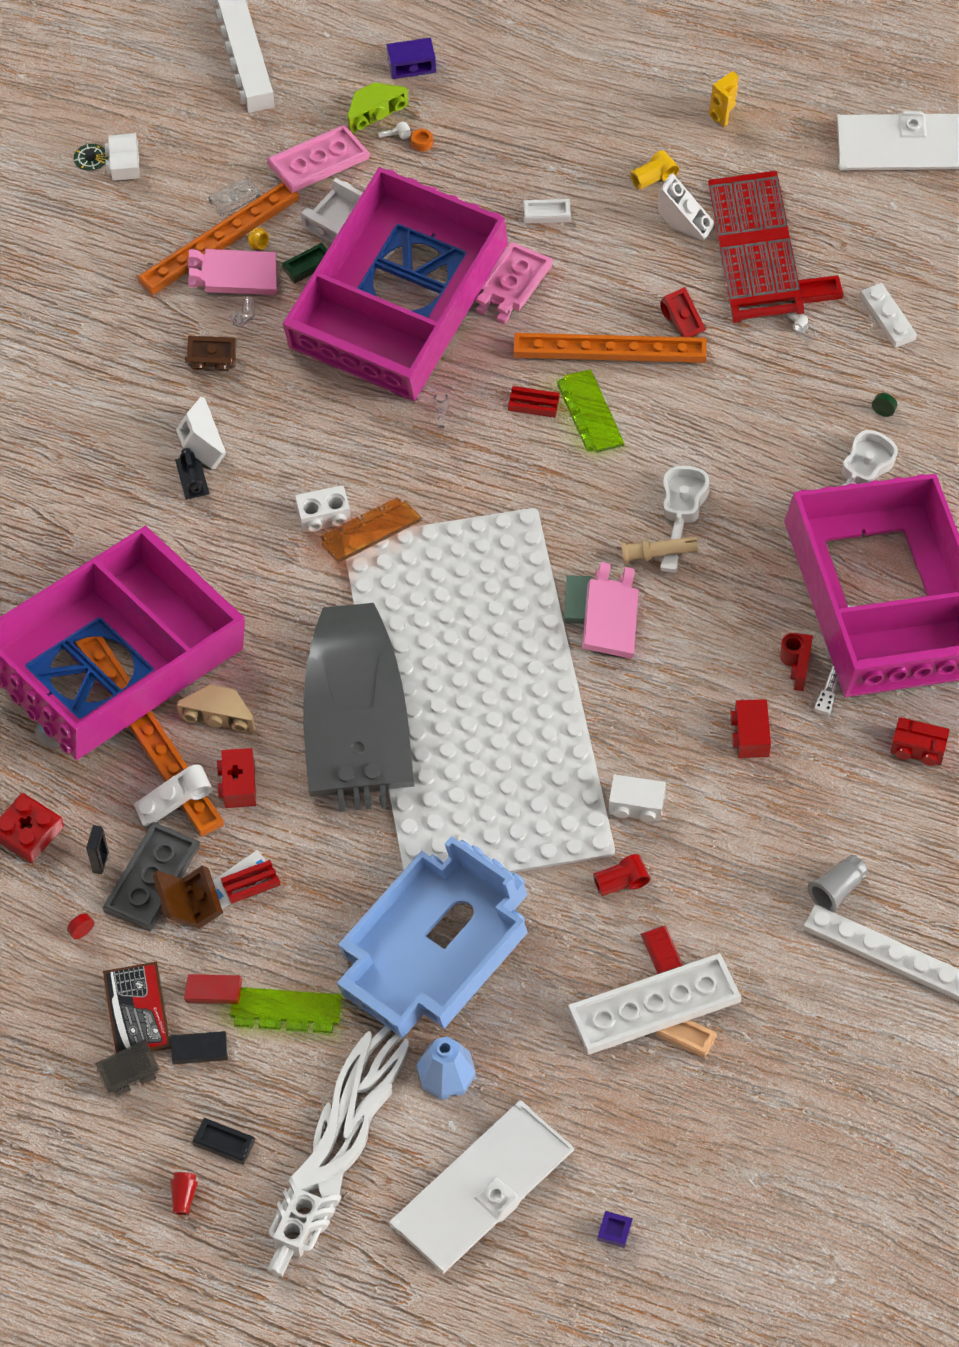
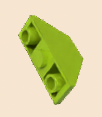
(375, 103)

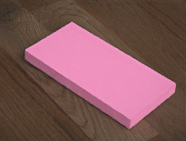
(318, 158)

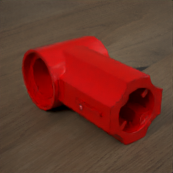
(628, 873)

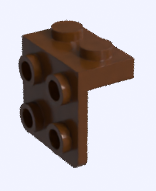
(190, 898)

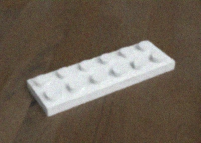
(654, 1003)

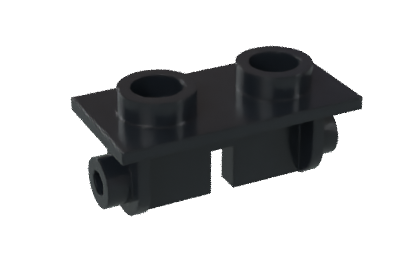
(191, 475)

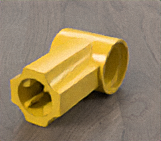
(658, 168)

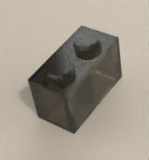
(127, 1068)

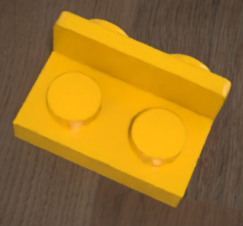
(723, 98)

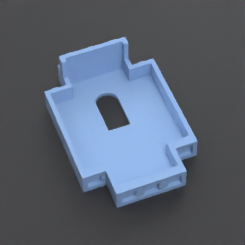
(407, 975)

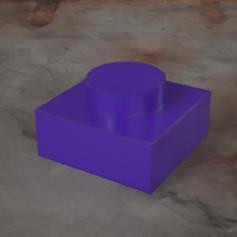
(614, 1229)

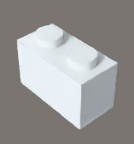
(637, 798)

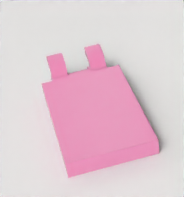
(233, 271)
(513, 280)
(611, 613)

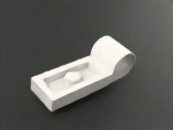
(186, 785)

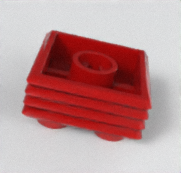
(28, 841)

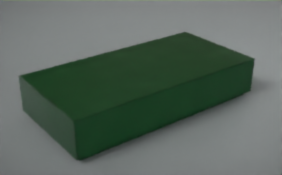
(304, 263)

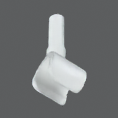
(402, 129)
(800, 322)

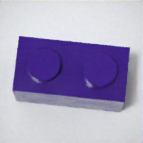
(411, 58)

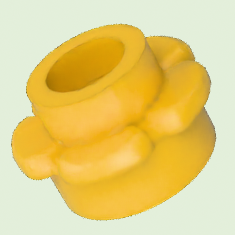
(258, 239)

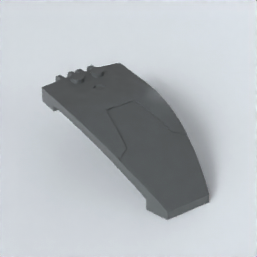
(355, 709)

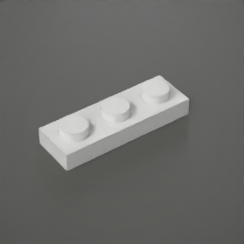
(888, 315)

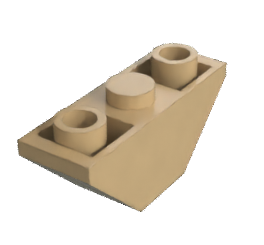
(217, 708)

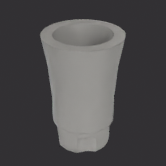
(837, 883)

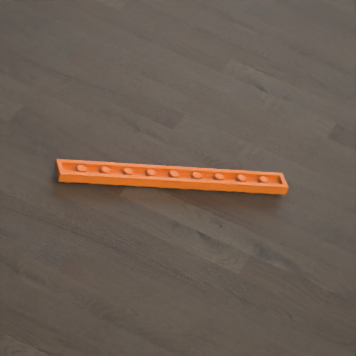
(153, 738)

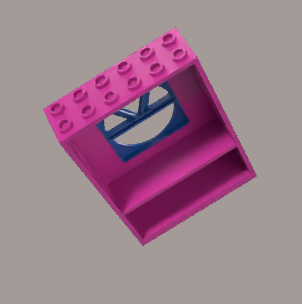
(373, 339)
(129, 595)

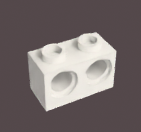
(322, 504)

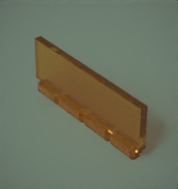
(375, 528)

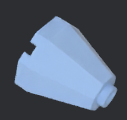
(446, 1068)

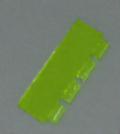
(590, 411)
(287, 1006)

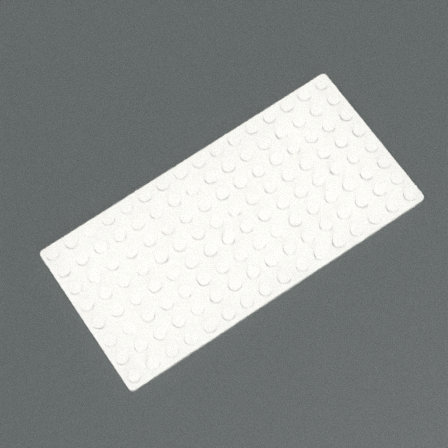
(486, 694)

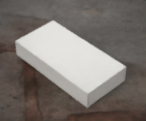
(546, 211)

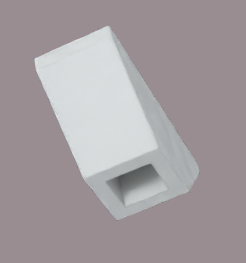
(682, 210)
(201, 435)

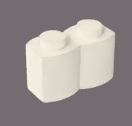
(123, 157)

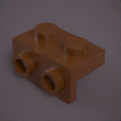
(211, 352)

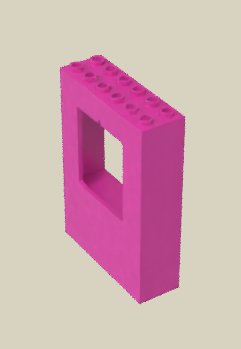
(892, 641)

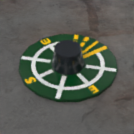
(90, 157)

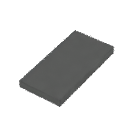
(134, 894)

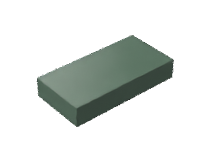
(576, 598)

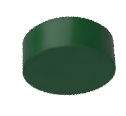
(884, 404)

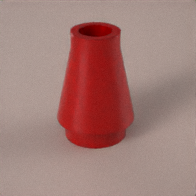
(183, 1191)

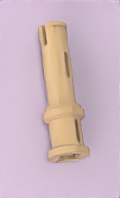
(646, 550)

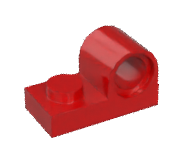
(680, 309)
(796, 659)

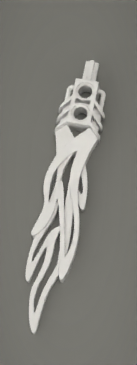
(329, 1177)

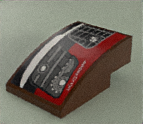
(137, 1007)

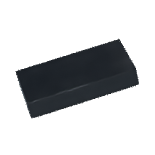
(97, 849)
(199, 1047)
(223, 1141)

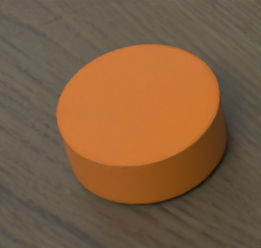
(421, 139)

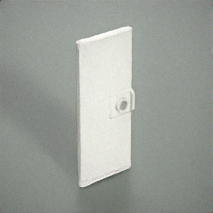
(898, 141)
(481, 1186)

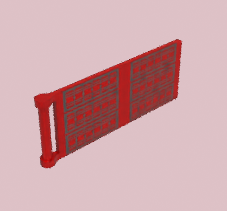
(755, 245)

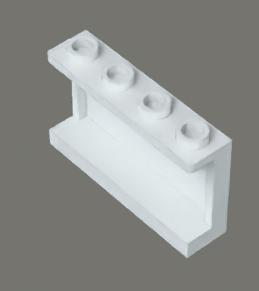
(332, 212)

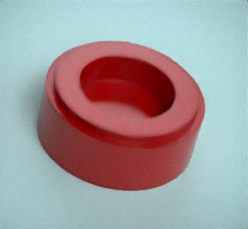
(80, 926)

